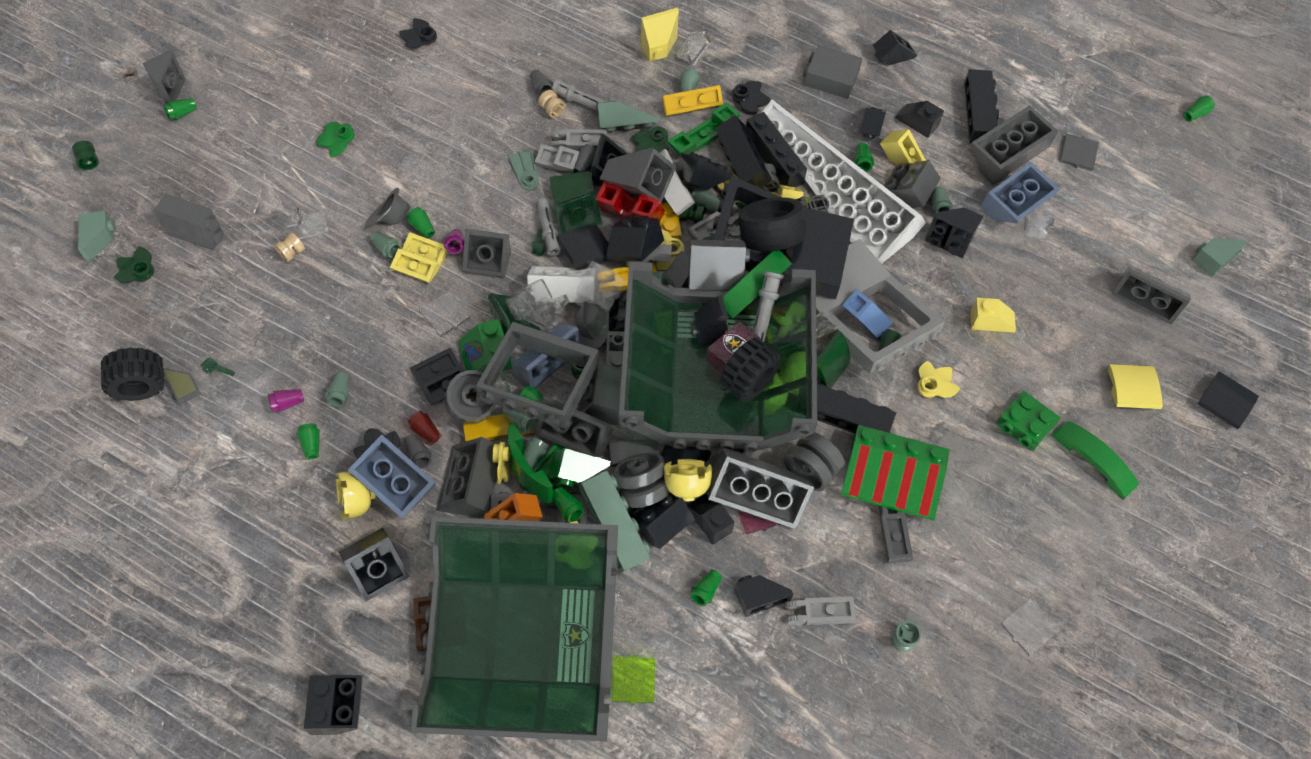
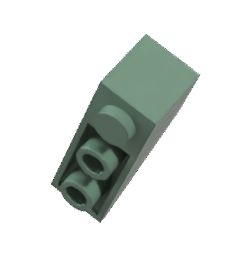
(618, 114)

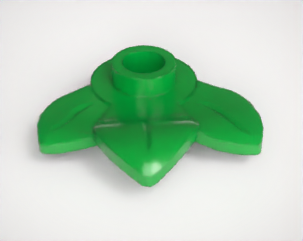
(335, 137)

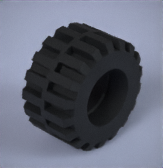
(750, 369)
(132, 374)

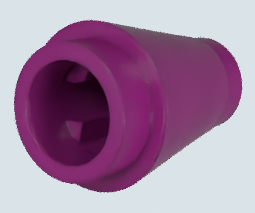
(454, 242)
(284, 399)

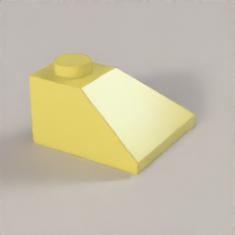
(659, 33)

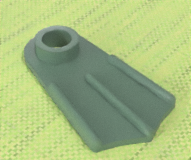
(525, 169)

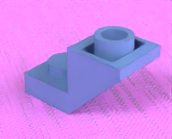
(867, 313)

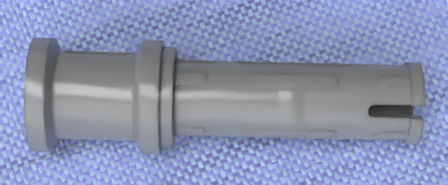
(572, 94)
(768, 295)

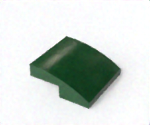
(570, 184)
(833, 360)

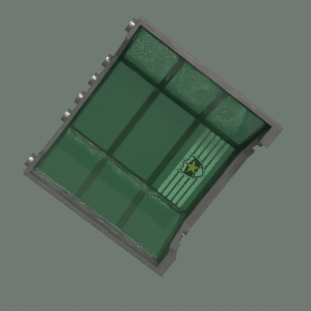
(678, 395)
(518, 630)

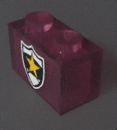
(726, 345)

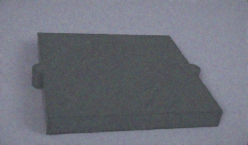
(1079, 152)

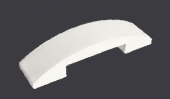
(676, 193)

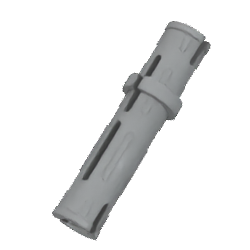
(549, 232)

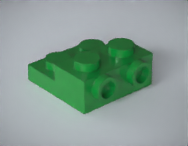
(1027, 420)

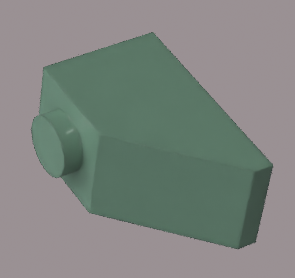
(94, 233)
(1217, 254)

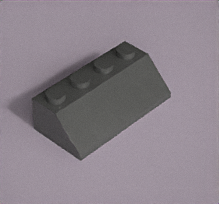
(1012, 143)
(759, 488)

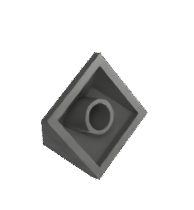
(165, 75)
(486, 252)

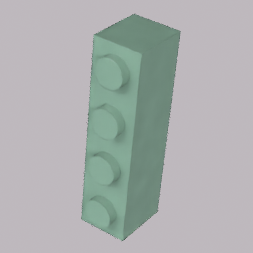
(611, 509)

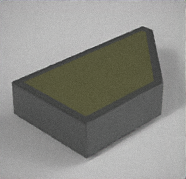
(182, 385)

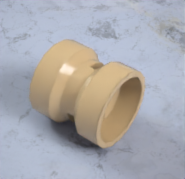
(552, 104)
(289, 247)

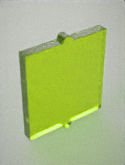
(633, 680)

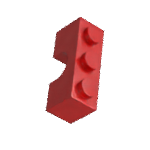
(617, 202)

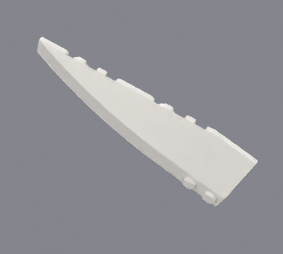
(878, 214)

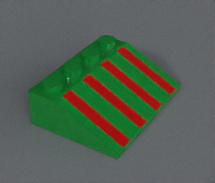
(895, 472)

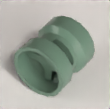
(910, 633)

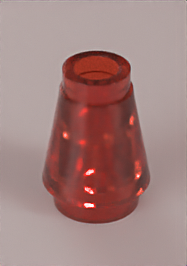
(424, 427)

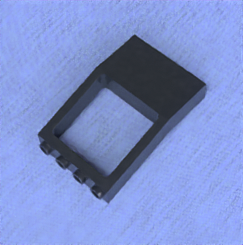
(821, 249)

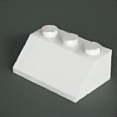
(559, 281)

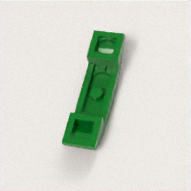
(704, 133)
(748, 288)
(1100, 456)
(535, 483)

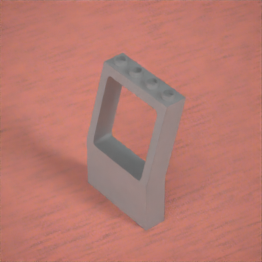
(869, 276)

